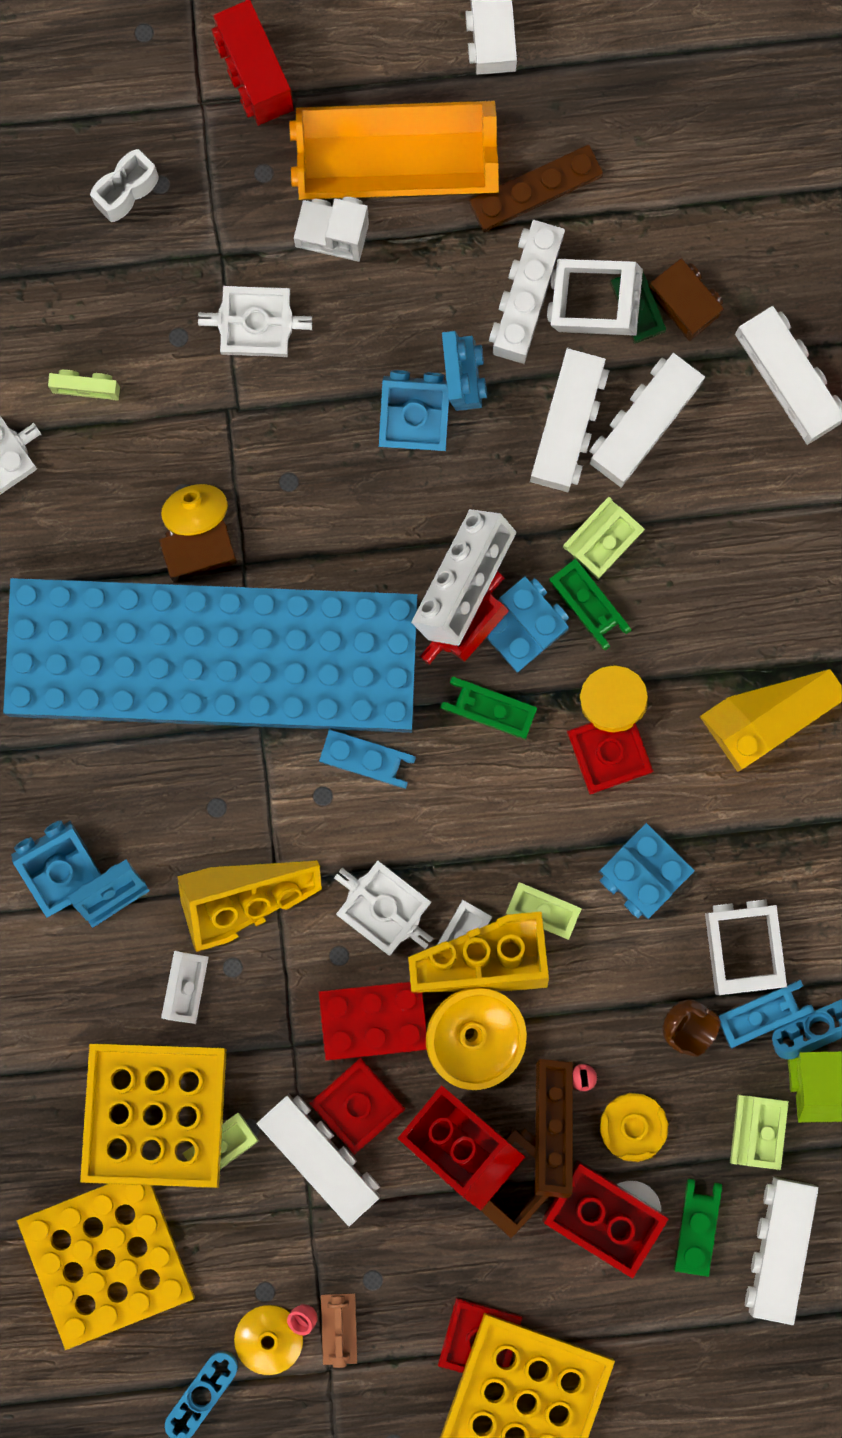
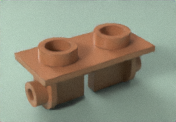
(339, 1329)

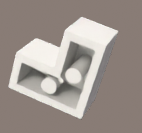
(333, 229)

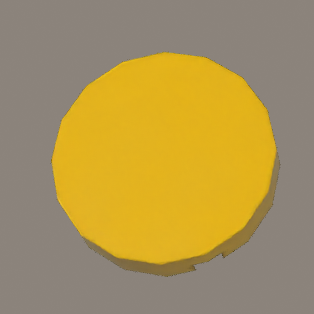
(613, 698)
(634, 1127)

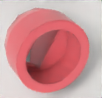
(591, 1077)
(302, 1319)

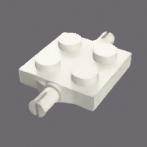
(255, 321)
(14, 457)
(383, 908)

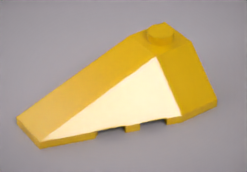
(765, 717)
(232, 897)
(496, 957)

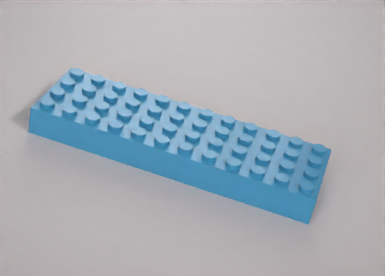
(210, 655)

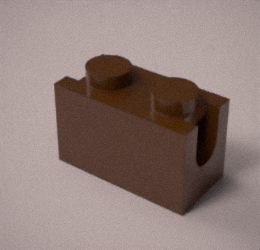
(686, 298)
(197, 553)

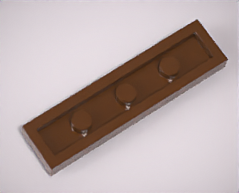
(536, 188)
(554, 1128)

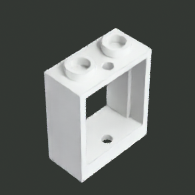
(628, 301)
(753, 983)

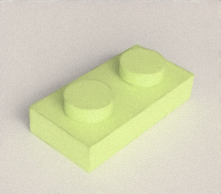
(70, 383)
(557, 915)
(236, 1139)

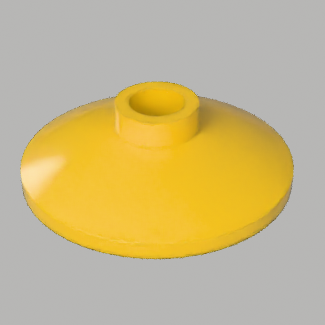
(194, 509)
(262, 1322)

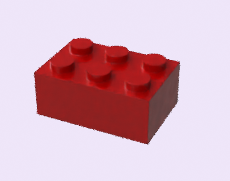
(251, 63)
(372, 1020)
(461, 1148)
(606, 1220)

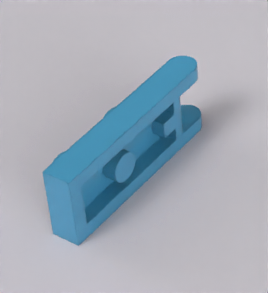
(364, 758)
(762, 1015)

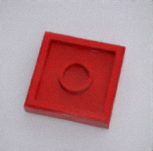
(608, 756)
(357, 1106)
(462, 1333)

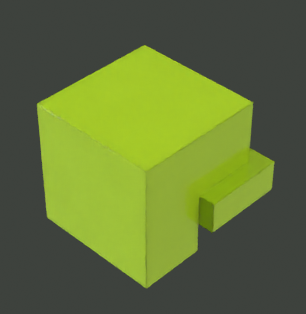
(818, 1086)

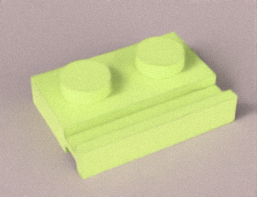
(603, 538)
(759, 1132)

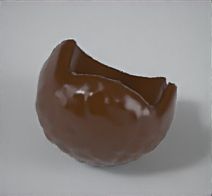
(691, 1027)

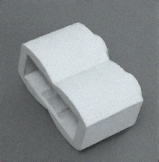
(118, 190)

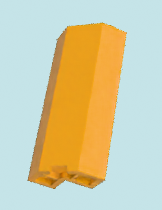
(395, 150)

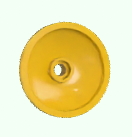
(492, 1050)

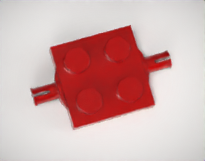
(485, 620)

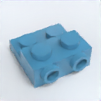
(462, 371)
(414, 411)
(528, 625)
(54, 866)
(645, 872)

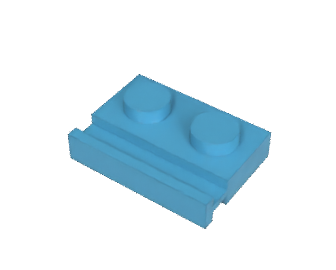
(109, 893)

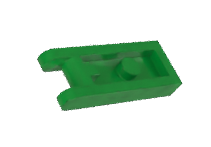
(588, 602)
(491, 709)
(697, 1230)

